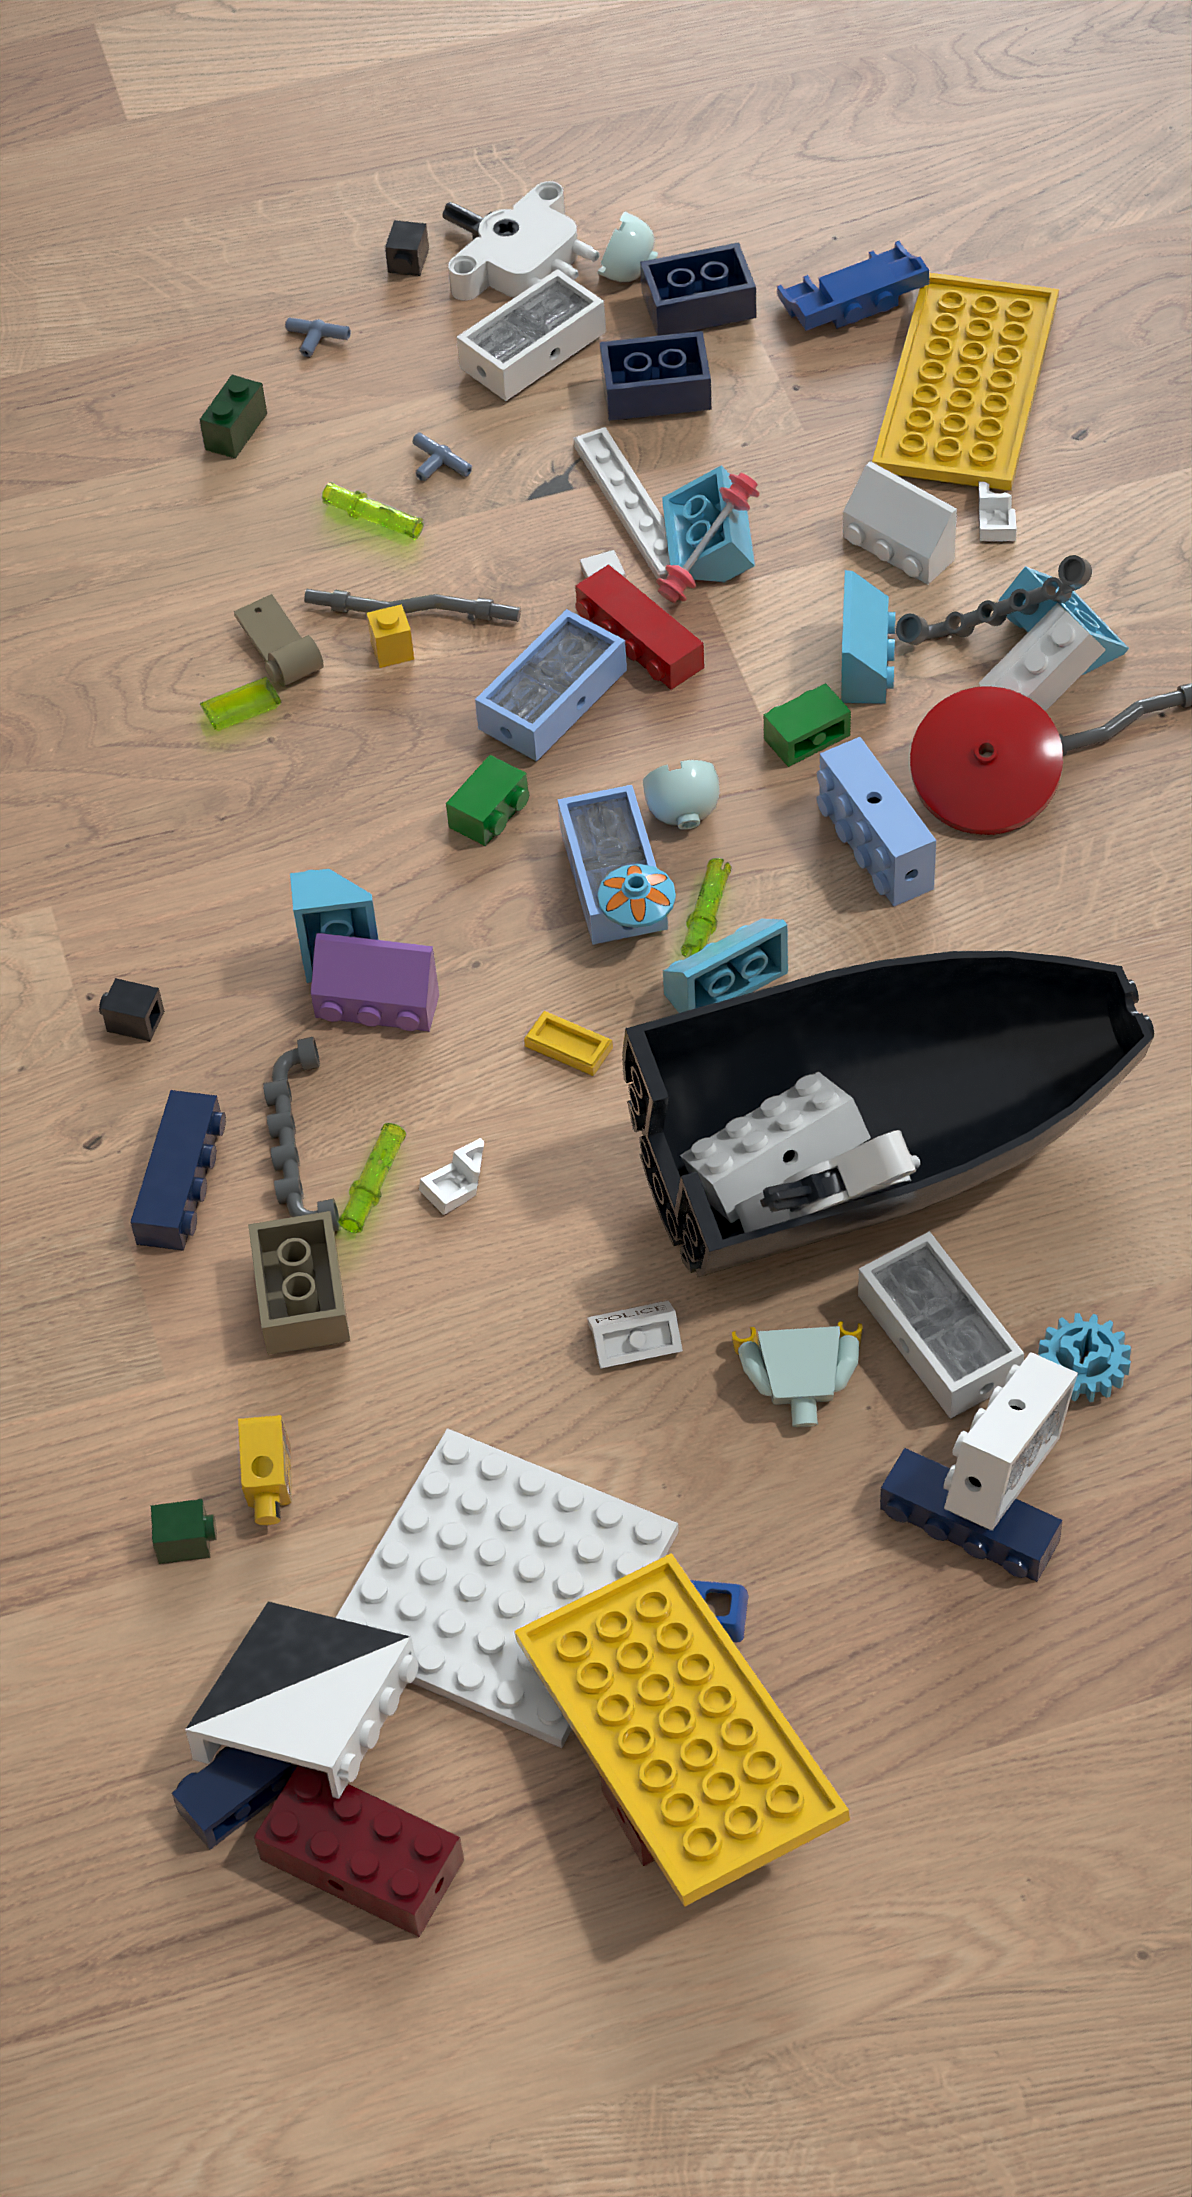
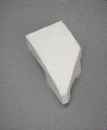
(996, 516)
(455, 1182)

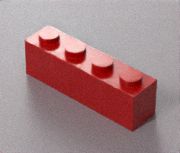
(649, 631)

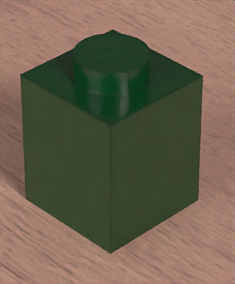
(182, 1531)

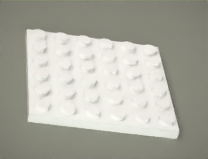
(485, 1553)

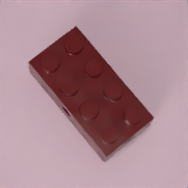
(360, 1849)

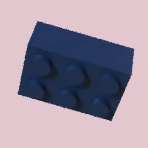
(698, 289)
(655, 375)

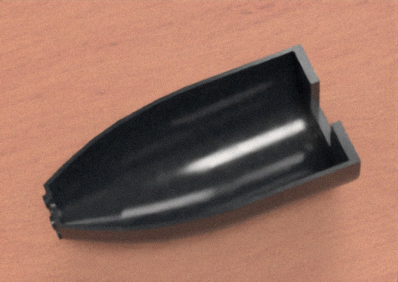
(952, 1048)

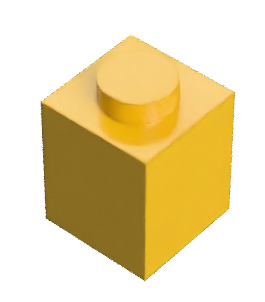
(390, 636)

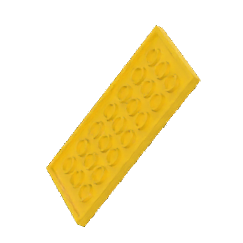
(966, 381)
(681, 1729)

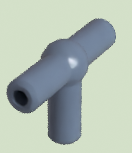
(315, 331)
(439, 455)

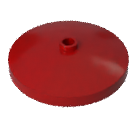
(992, 791)

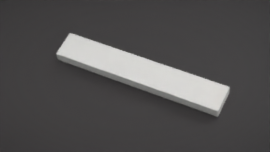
(626, 497)

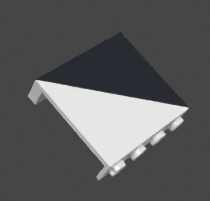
(305, 1692)

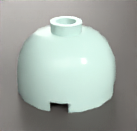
(627, 249)
(683, 794)

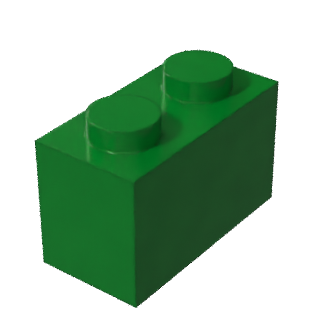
(807, 724)
(487, 800)

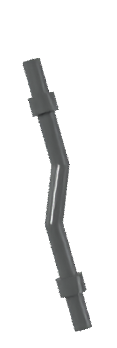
(482, 608)
(1181, 697)

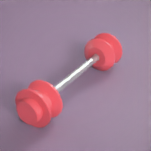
(736, 498)

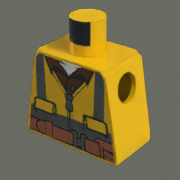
(265, 1466)

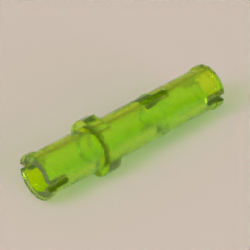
(359, 505)
(703, 920)
(366, 1190)

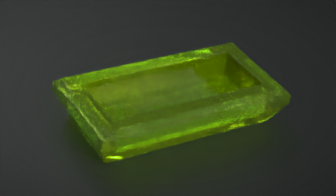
(241, 704)

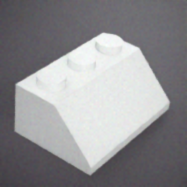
(900, 524)
(1047, 659)

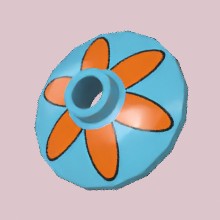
(639, 906)

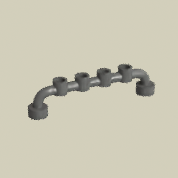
(1073, 574)
(283, 1126)

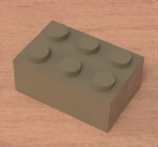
(298, 1283)

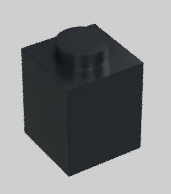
(407, 248)
(132, 1009)

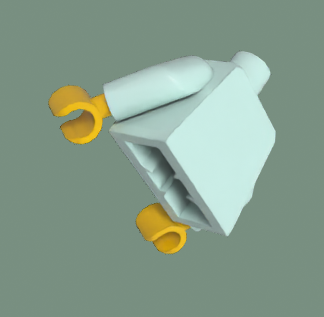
(800, 1365)

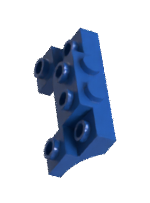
(856, 290)

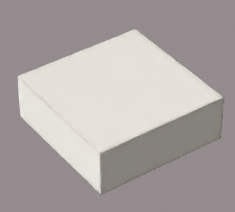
(594, 563)

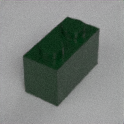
(233, 416)

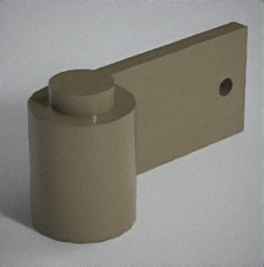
(278, 642)

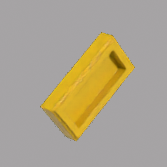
(568, 1043)

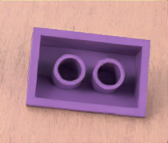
(374, 982)

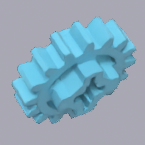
(1106, 1360)

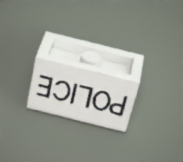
(635, 1334)

